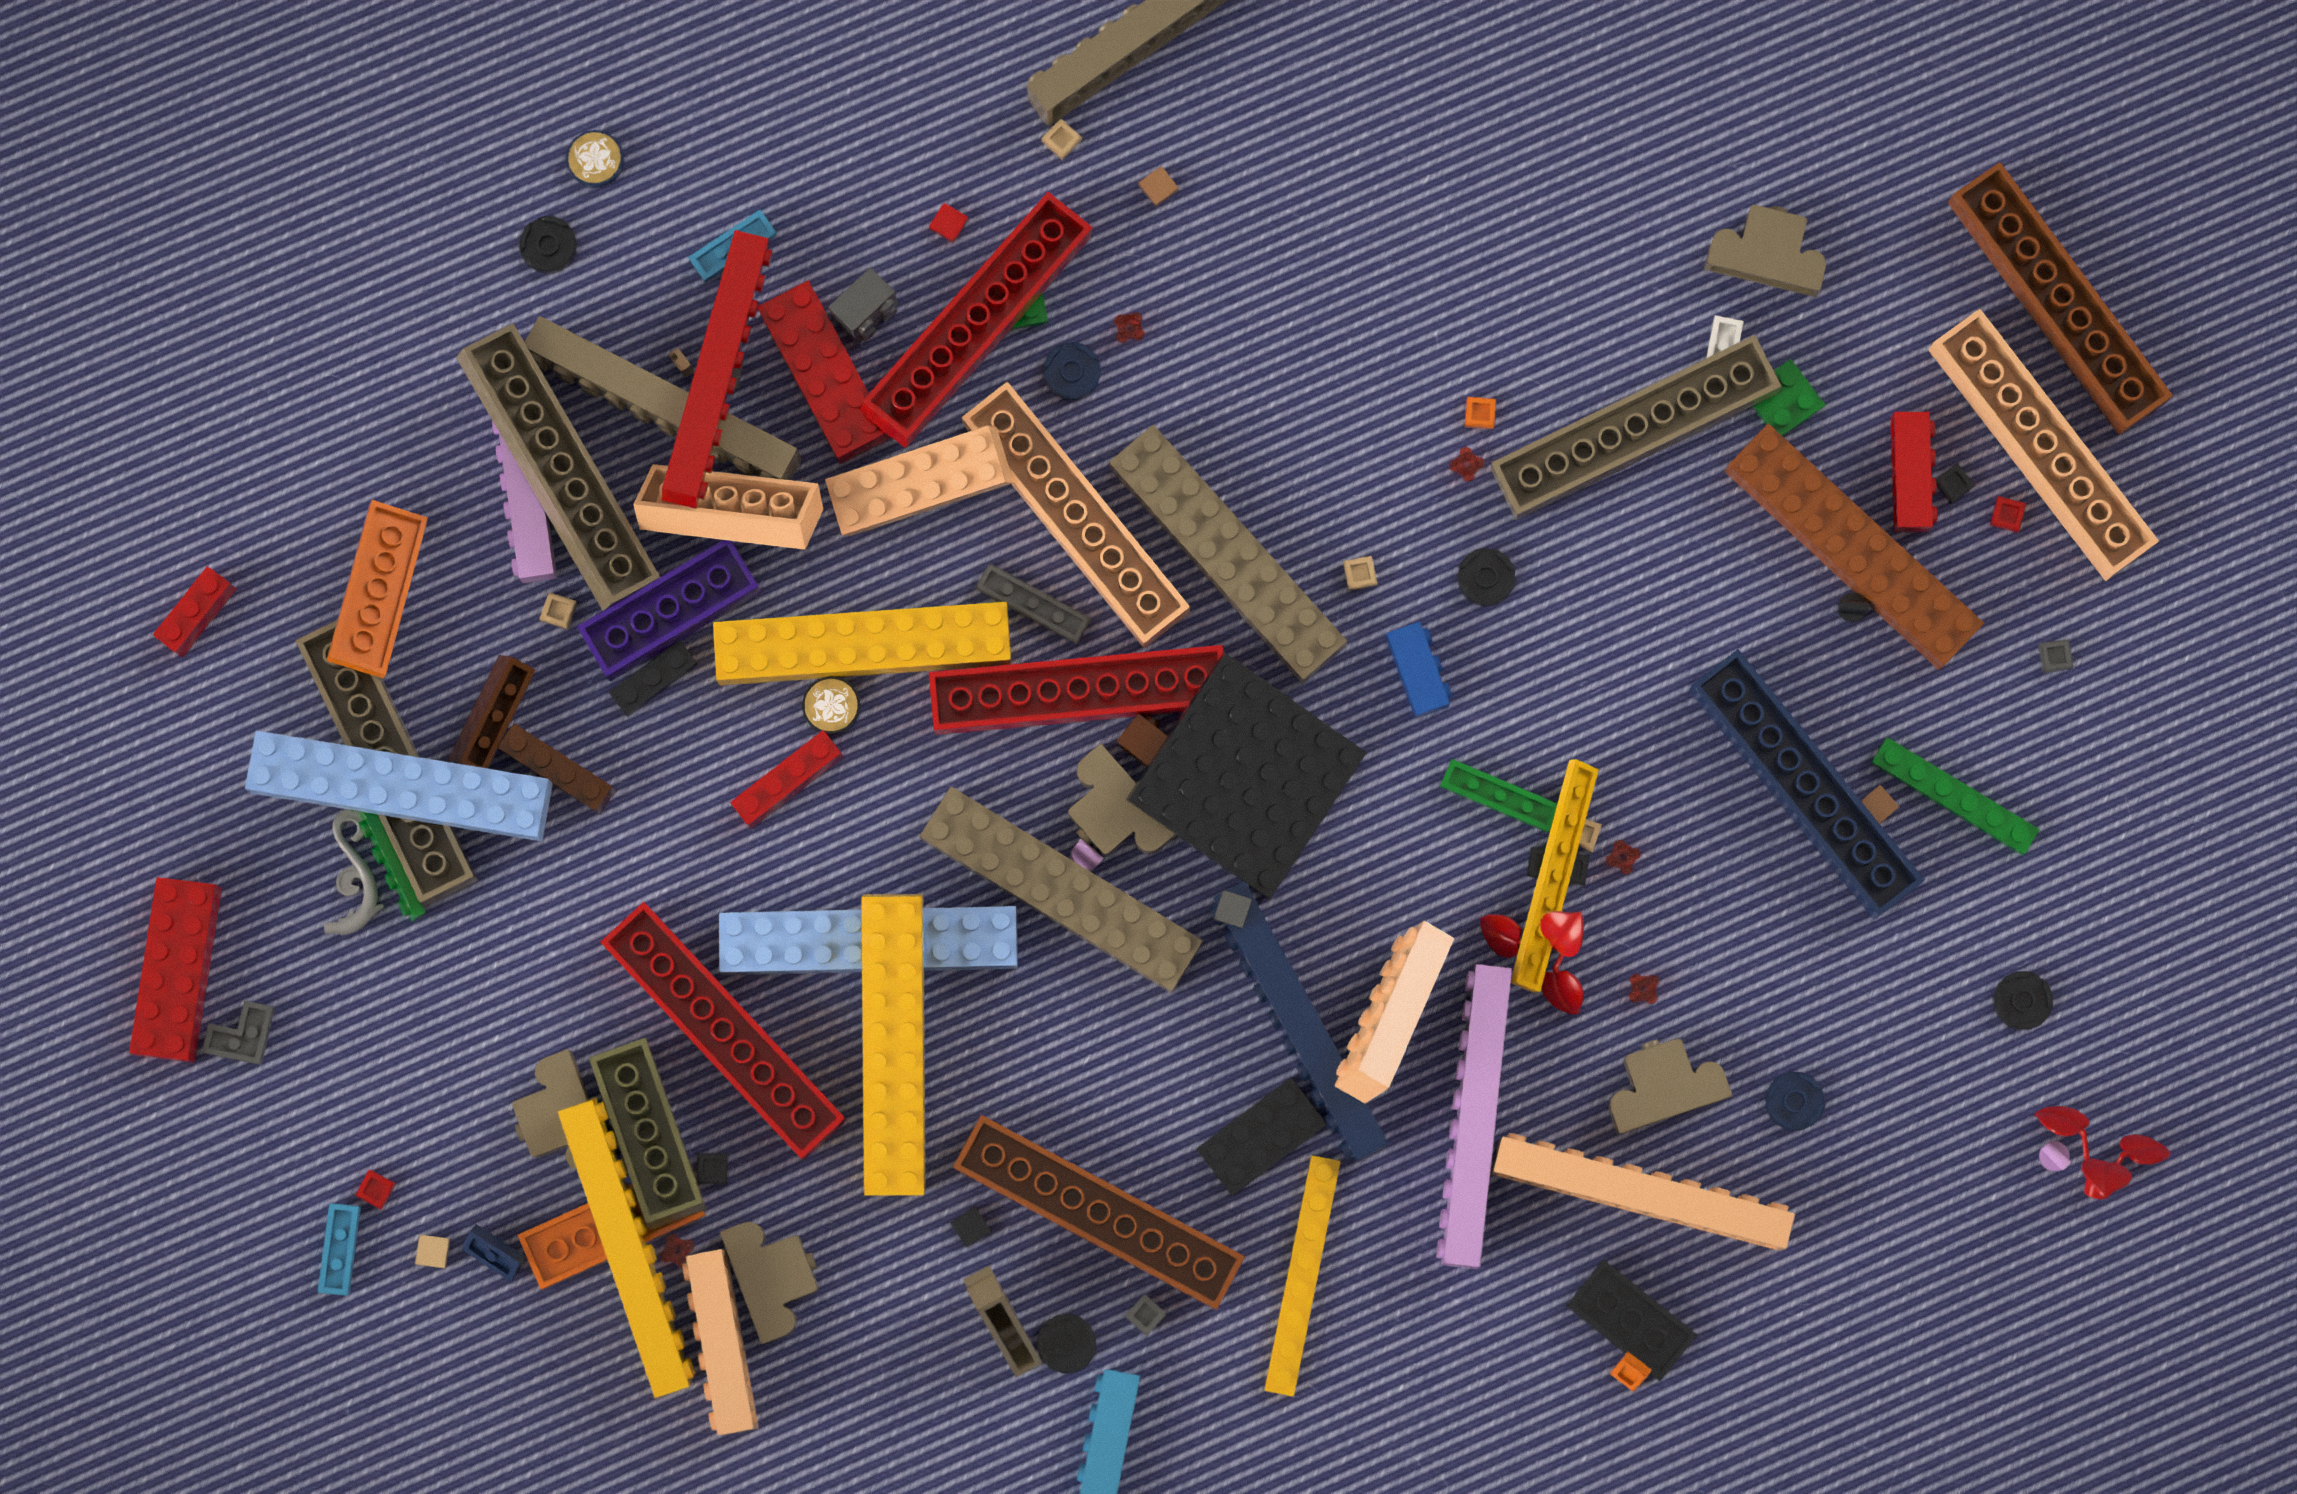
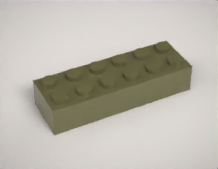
(647, 1133)

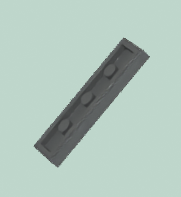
(1033, 603)

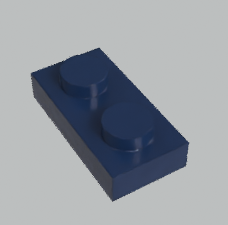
(493, 1252)

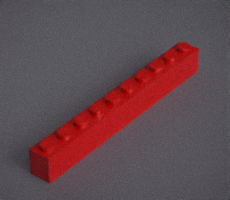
(715, 370)

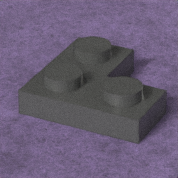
(247, 1041)

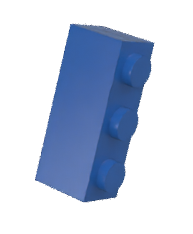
(1419, 669)

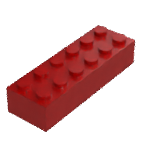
(822, 370)
(175, 970)

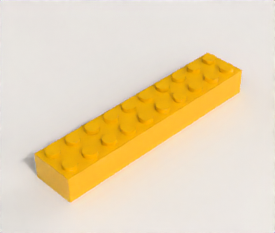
(862, 643)
(893, 1044)
(626, 1247)

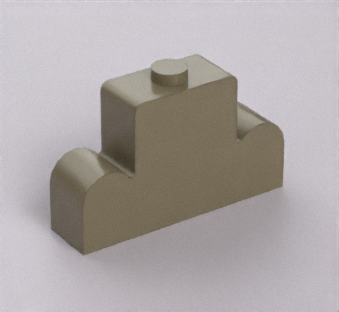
(1768, 252)
(1104, 813)
(1664, 1086)
(538, 1112)
(770, 1277)
(1002, 1321)

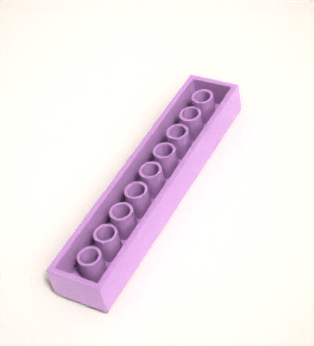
(1476, 1116)

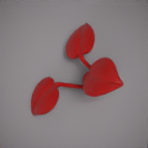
(1565, 935)
(2101, 1176)

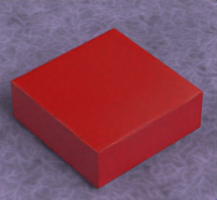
(948, 223)
(2008, 514)
(375, 1189)

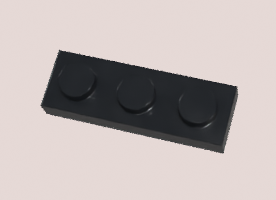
(653, 678)

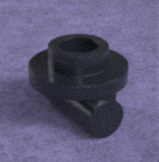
(1852, 607)

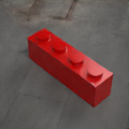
(1912, 471)
(786, 779)

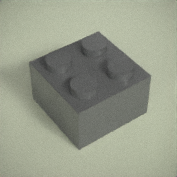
(864, 306)

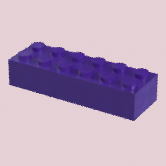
(669, 609)

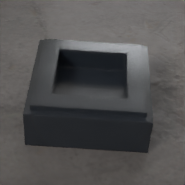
(1954, 483)
(712, 1168)
(970, 1227)

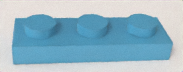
(712, 258)
(339, 1249)

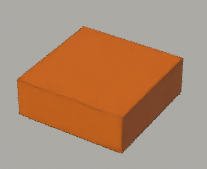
(1480, 412)
(1630, 1371)

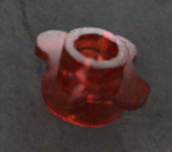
(1123, 321)
(1458, 466)
(1631, 854)
(1650, 984)
(674, 1242)

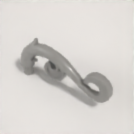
(361, 870)

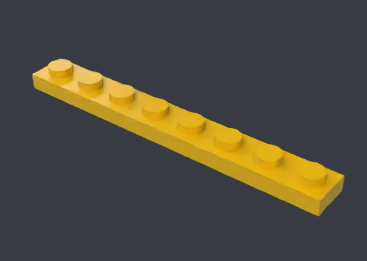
(1554, 873)
(1302, 1276)

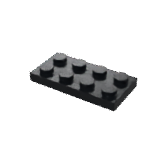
(1261, 1136)
(1631, 1319)

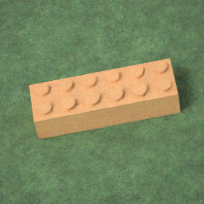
(919, 480)
(735, 509)
(1393, 1012)
(721, 1342)

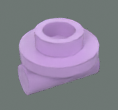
(1085, 855)
(2054, 1156)

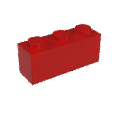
(194, 611)

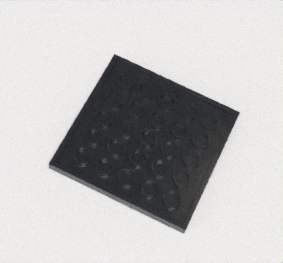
(1246, 776)

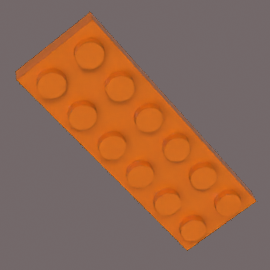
(377, 589)
(574, 1244)

